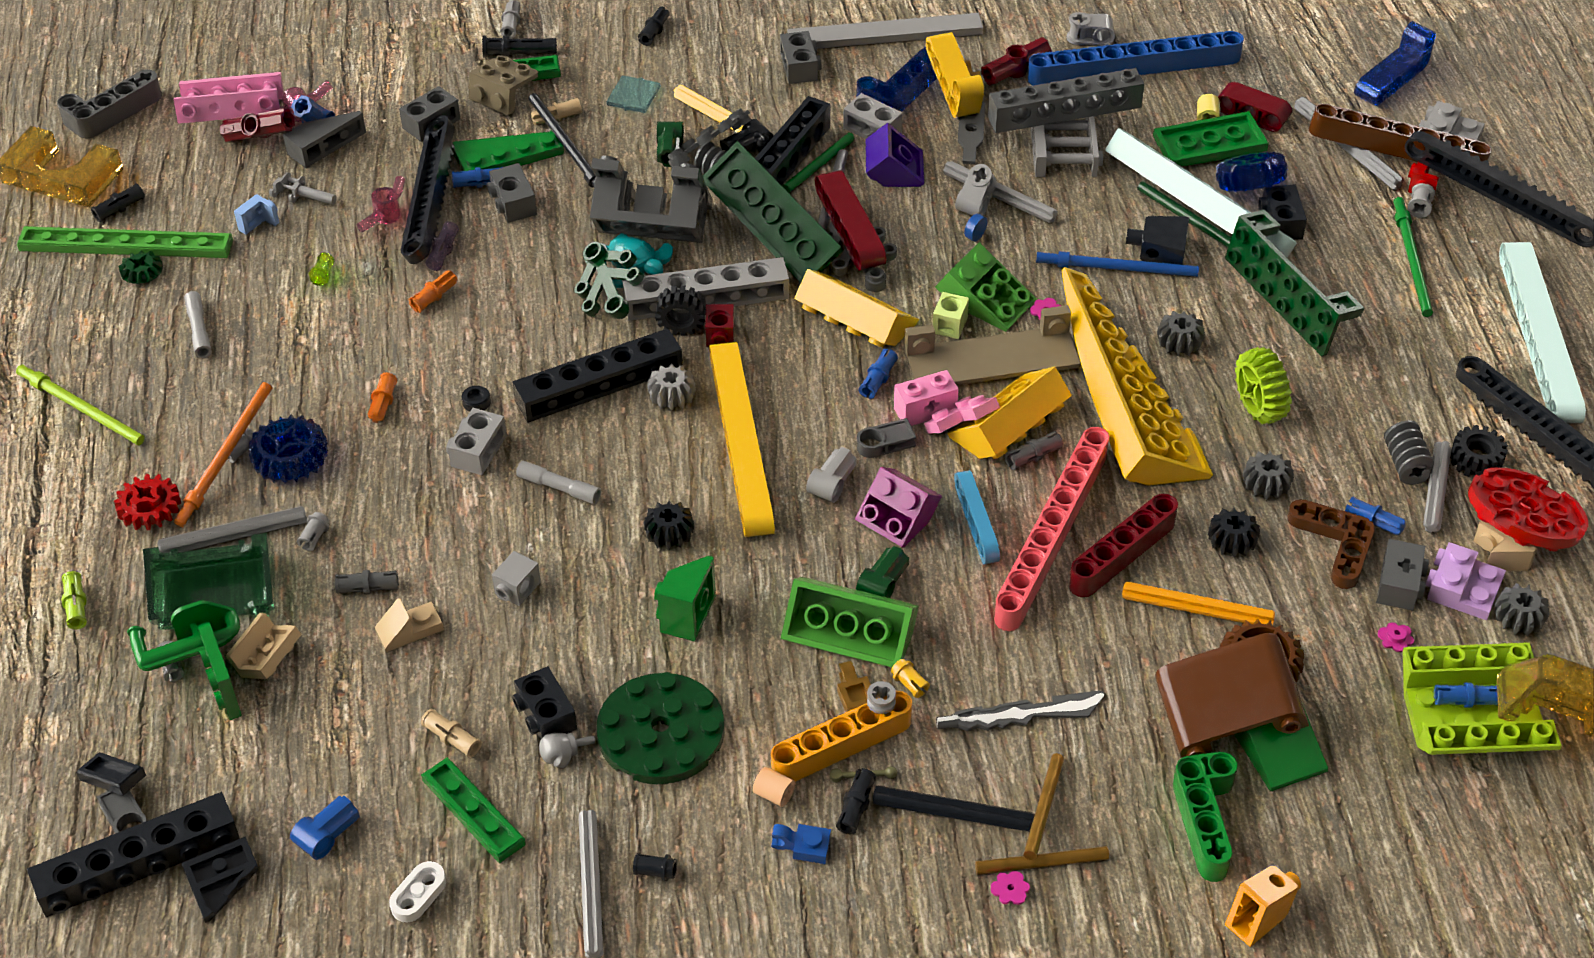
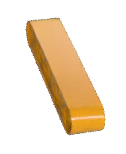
(839, 738)

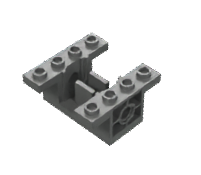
(615, 193)

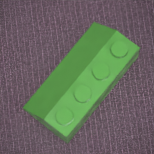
(848, 621)

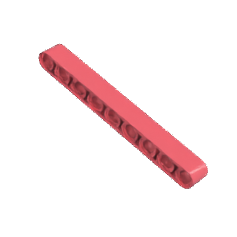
(1051, 529)

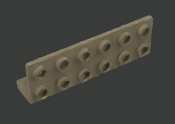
(994, 355)

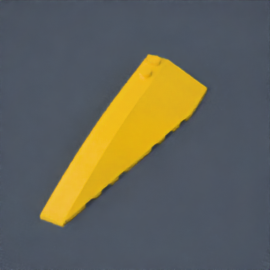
(1131, 407)

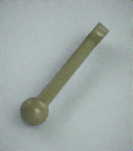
(837, 775)

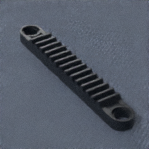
(1501, 187)
(428, 190)
(1529, 416)

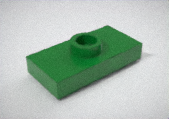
(547, 66)

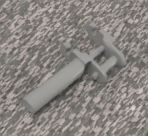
(298, 189)

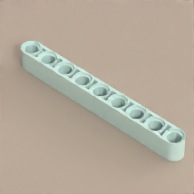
(1185, 185)
(1541, 332)

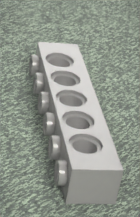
(723, 284)

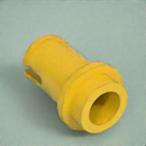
(909, 677)

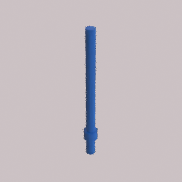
(1064, 259)

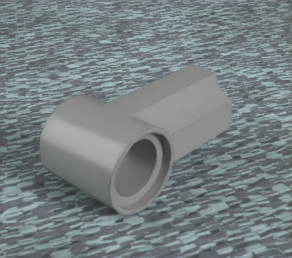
(830, 479)

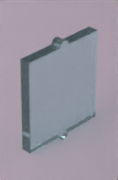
(633, 94)

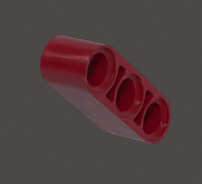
(1266, 109)

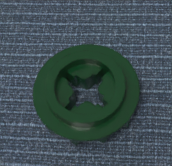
(142, 274)

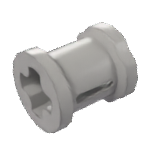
(1420, 204)

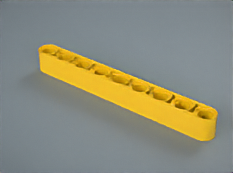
(741, 440)

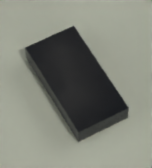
(111, 773)

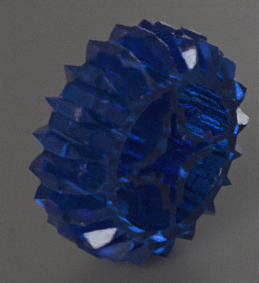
(1251, 171)
(296, 449)

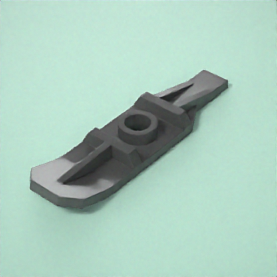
(971, 140)

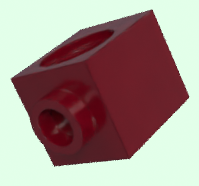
(719, 324)

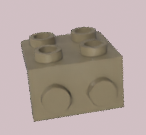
(496, 82)

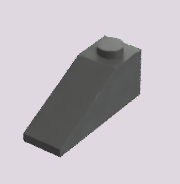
(322, 137)

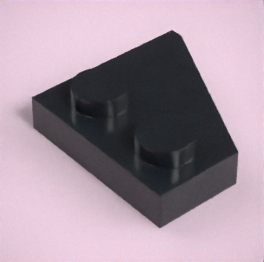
(219, 875)

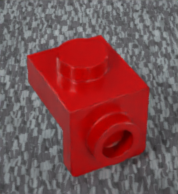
(1419, 174)

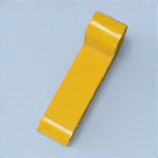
(961, 91)

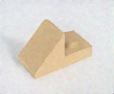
(1503, 549)
(404, 627)

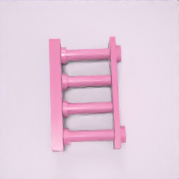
(228, 97)

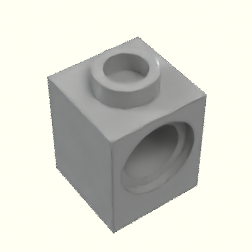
(516, 578)

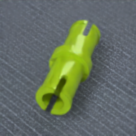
(75, 613)

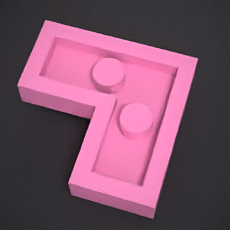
(965, 410)

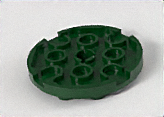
(665, 756)

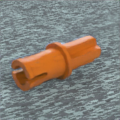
(433, 291)
(382, 397)

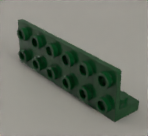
(1284, 285)

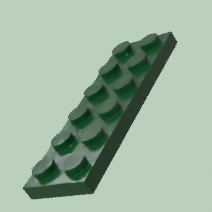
(771, 212)

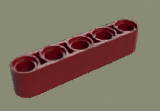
(850, 220)
(1123, 545)

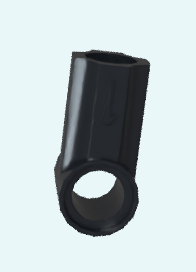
(752, 136)

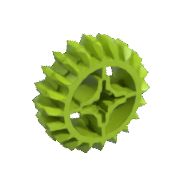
(1263, 385)

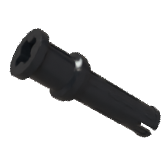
(507, 46)

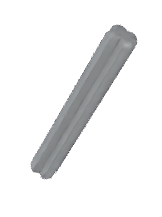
(1437, 487)

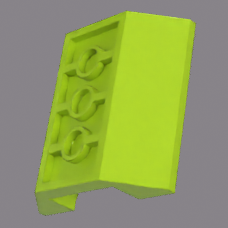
(1462, 729)

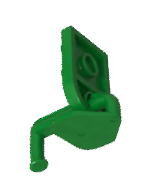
(199, 630)

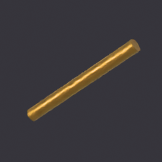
(1043, 807)
(1042, 860)

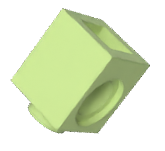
(950, 315)

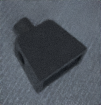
(1161, 239)

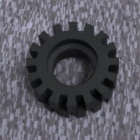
(685, 300)
(1480, 440)

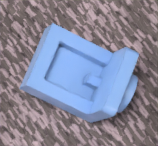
(254, 213)

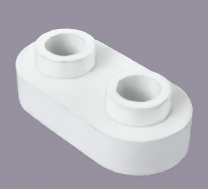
(416, 893)

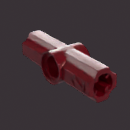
(1015, 61)
(257, 125)

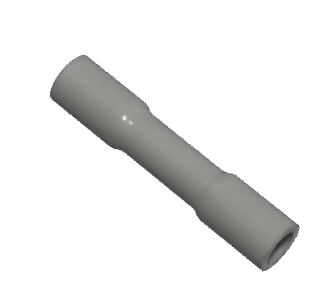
(199, 335)
(544, 477)

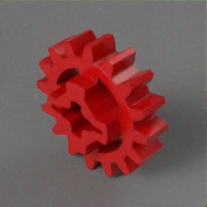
(145, 502)

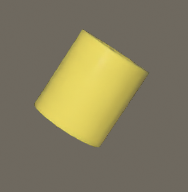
(1208, 107)

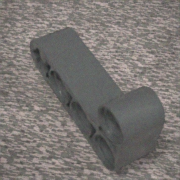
(111, 106)

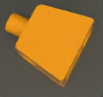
(1272, 894)

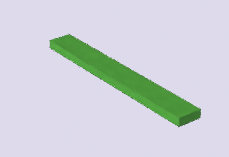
(125, 242)

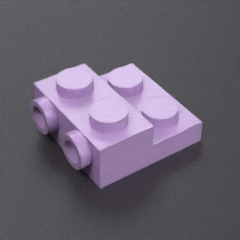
(1464, 581)

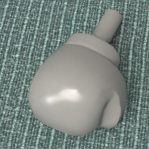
(559, 747)

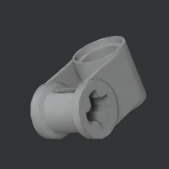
(1090, 29)
(976, 195)

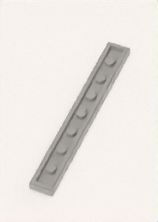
(893, 30)

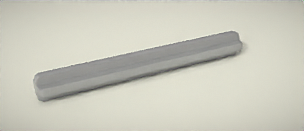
(1006, 194)
(233, 530)
(590, 884)

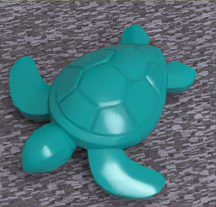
(647, 258)

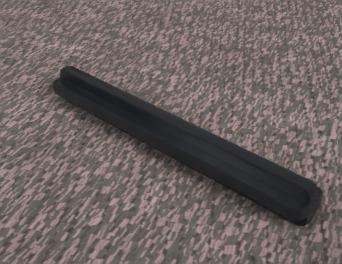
(953, 808)

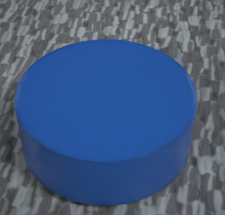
(975, 227)

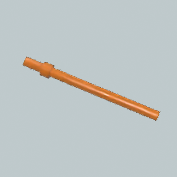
(195, 498)

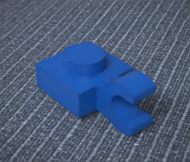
(807, 843)

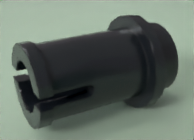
(655, 866)

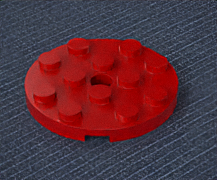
(1527, 509)

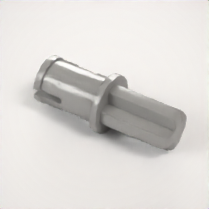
(510, 18)

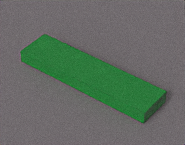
(473, 810)

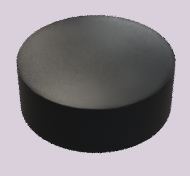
(476, 397)

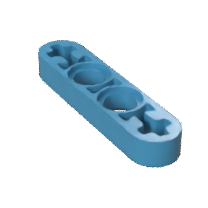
(977, 517)

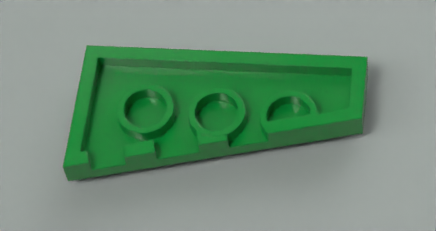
(506, 150)

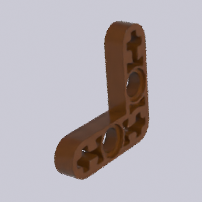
(1345, 532)

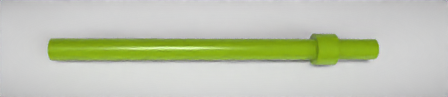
(42, 382)

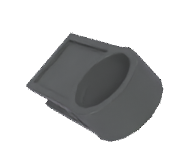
(892, 438)
(120, 809)

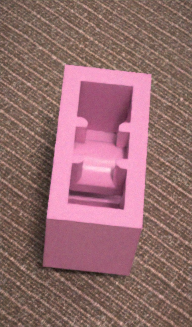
(925, 396)

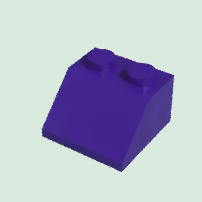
(893, 159)

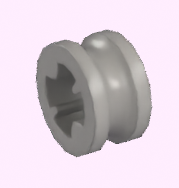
(880, 705)

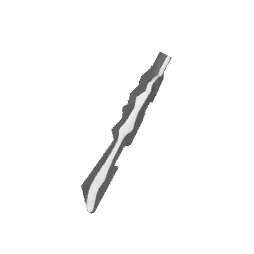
(1021, 712)

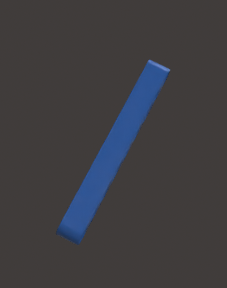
(1145, 56)

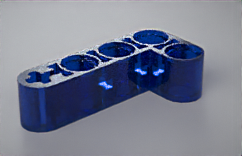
(1399, 66)
(903, 85)

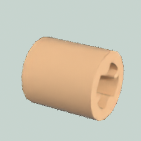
(773, 786)

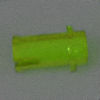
(320, 272)

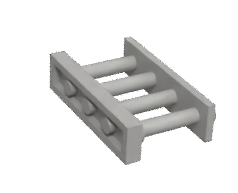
(1042, 142)

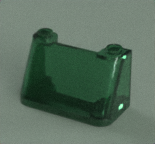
(226, 575)

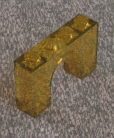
(80, 184)

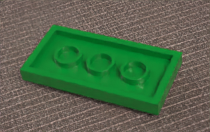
(1211, 139)

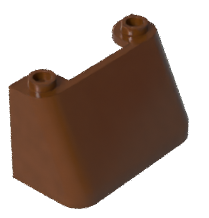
(1230, 693)

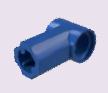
(309, 110)
(318, 834)

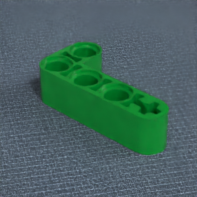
(1201, 789)

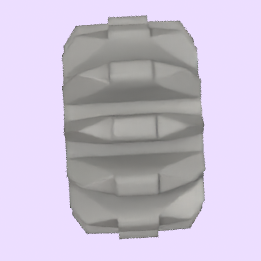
(671, 387)

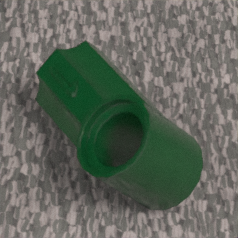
(669, 138)
(884, 574)

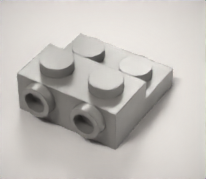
(1447, 119)

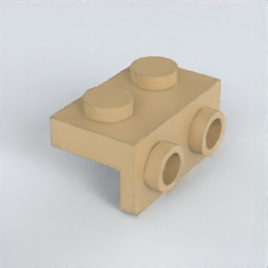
(262, 647)

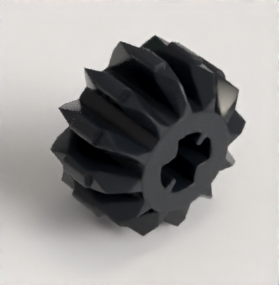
(669, 525)
(1234, 532)

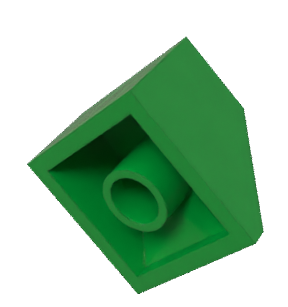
(686, 598)

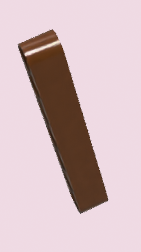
(1380, 133)

